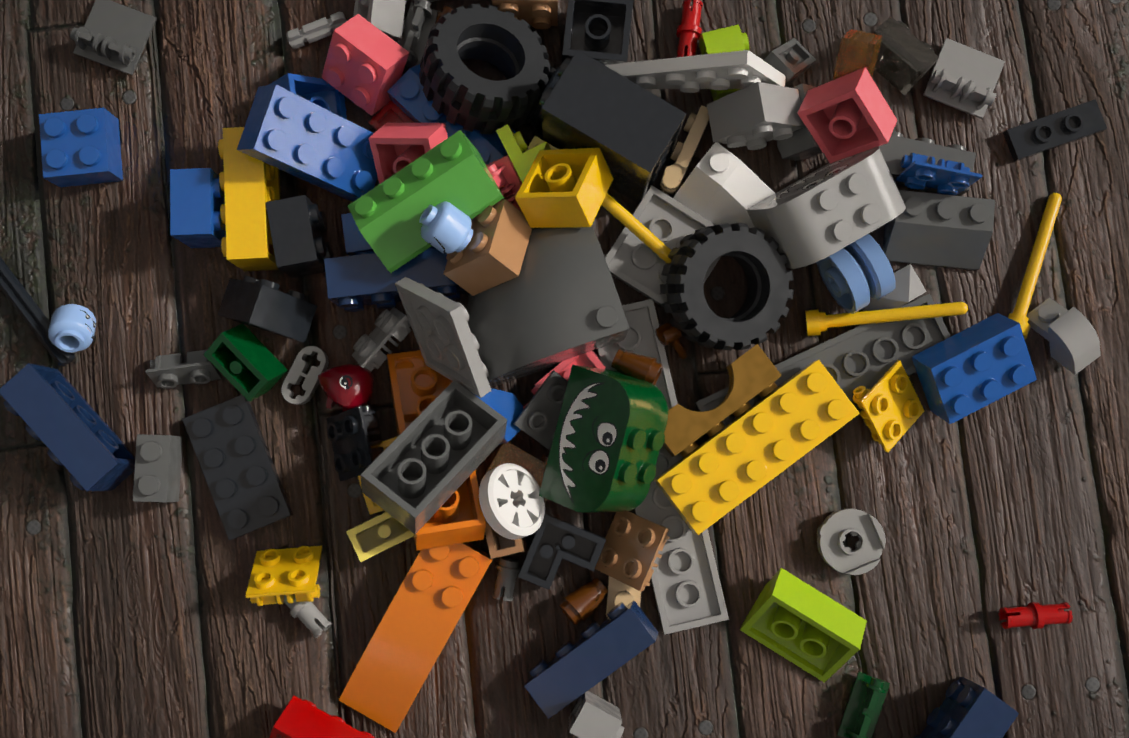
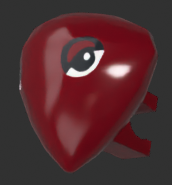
(347, 386)

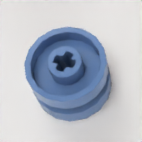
(857, 274)

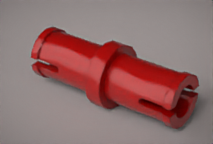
(689, 30)
(1035, 615)

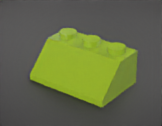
(804, 625)

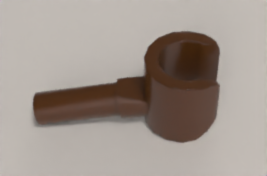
(668, 334)

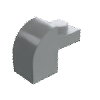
(1069, 333)

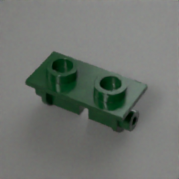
(863, 707)

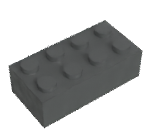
(433, 456)

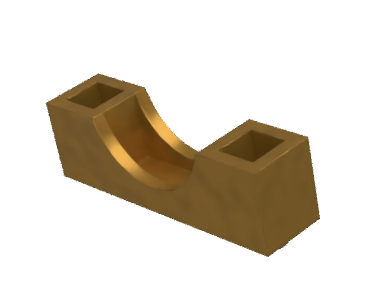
(748, 376)

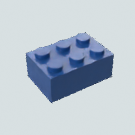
(974, 367)

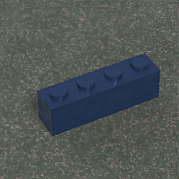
(591, 658)

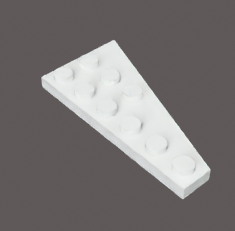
(698, 72)

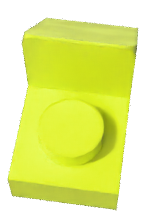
(515, 147)

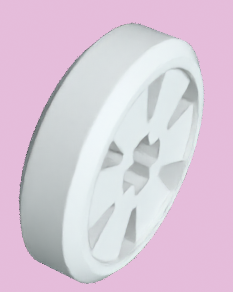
(509, 486)

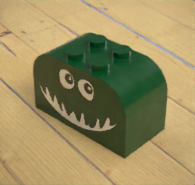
(605, 442)

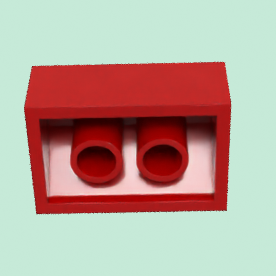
(305, 720)

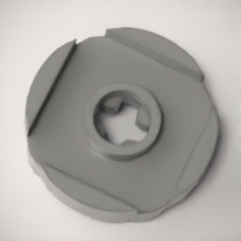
(868, 548)

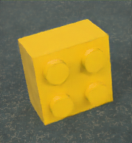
(564, 188)

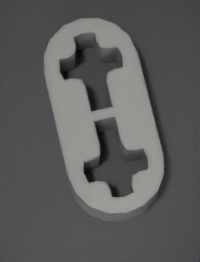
(298, 371)

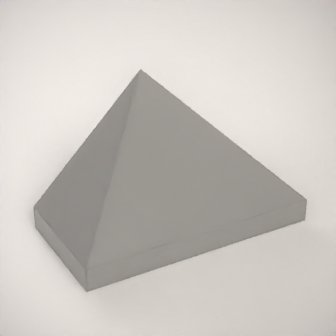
(907, 288)

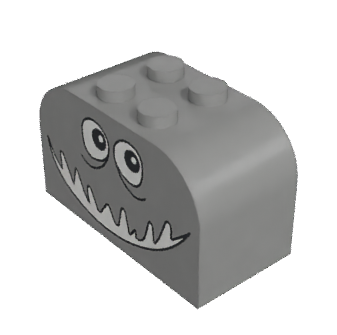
(829, 208)

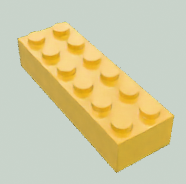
(756, 447)

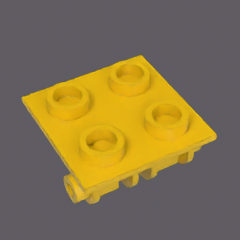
(889, 406)
(285, 573)

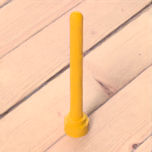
(636, 227)
(1035, 263)
(819, 322)

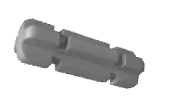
(315, 30)

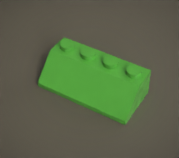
(392, 210)

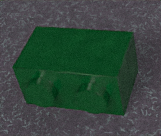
(245, 362)

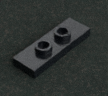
(1054, 130)

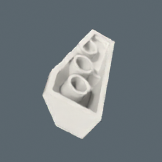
(722, 188)

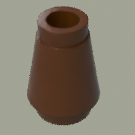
(637, 366)
(583, 601)

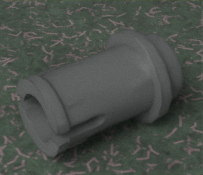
(506, 577)

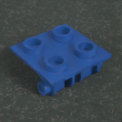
(946, 176)

